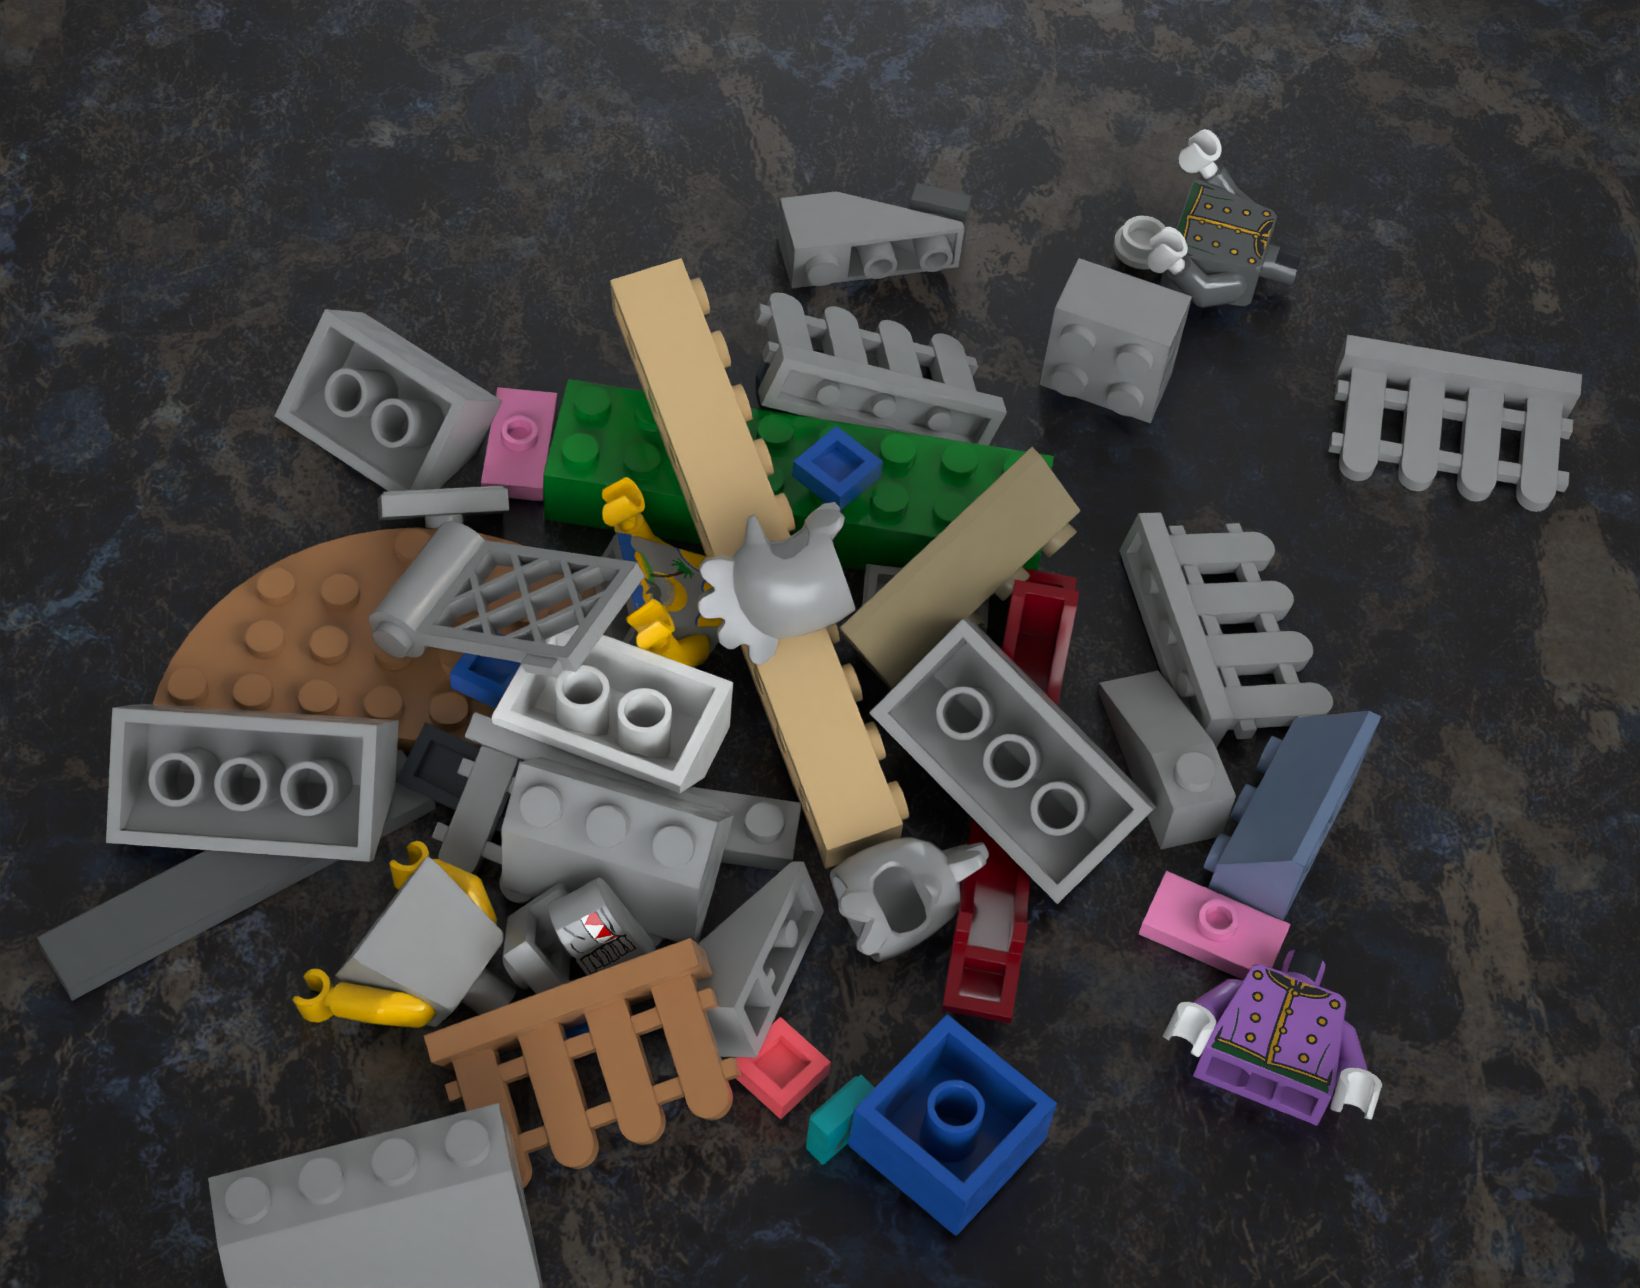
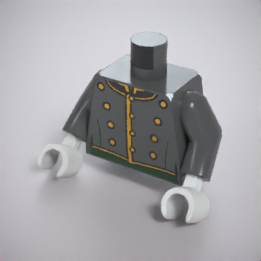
(1219, 237)

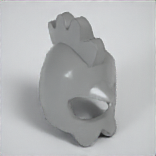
(779, 586)
(902, 892)

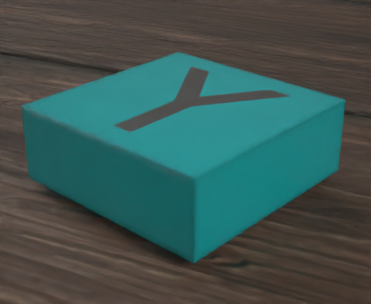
(832, 1122)

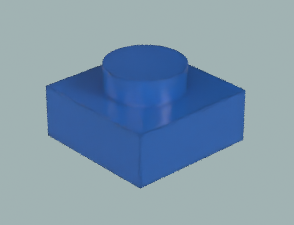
(837, 468)
(483, 677)

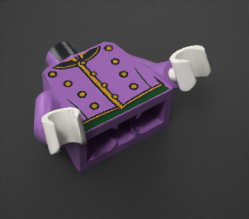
(1279, 1040)

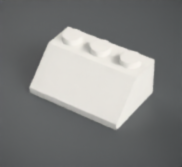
(624, 712)

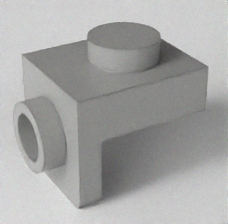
(533, 948)

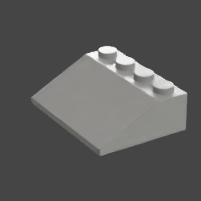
(383, 1212)

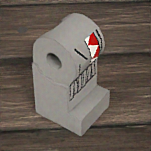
(598, 927)

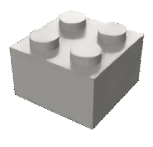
(1114, 340)

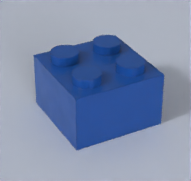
(951, 1124)

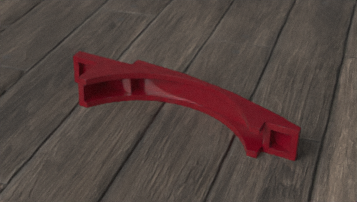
(995, 898)

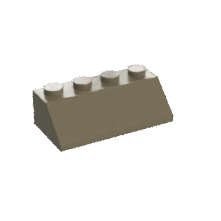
(963, 568)

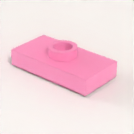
(520, 442)
(1212, 927)

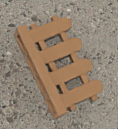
(614, 1034)

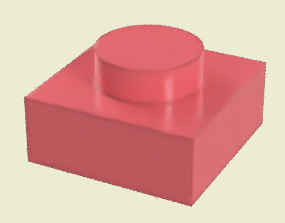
(784, 1069)

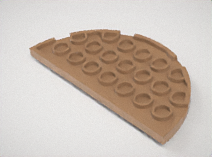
(305, 644)

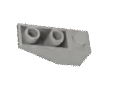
(856, 238)

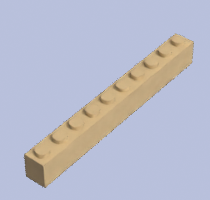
(724, 482)

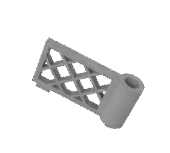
(449, 582)

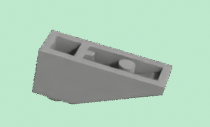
(1169, 759)
(757, 958)

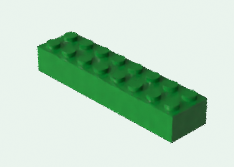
(921, 489)

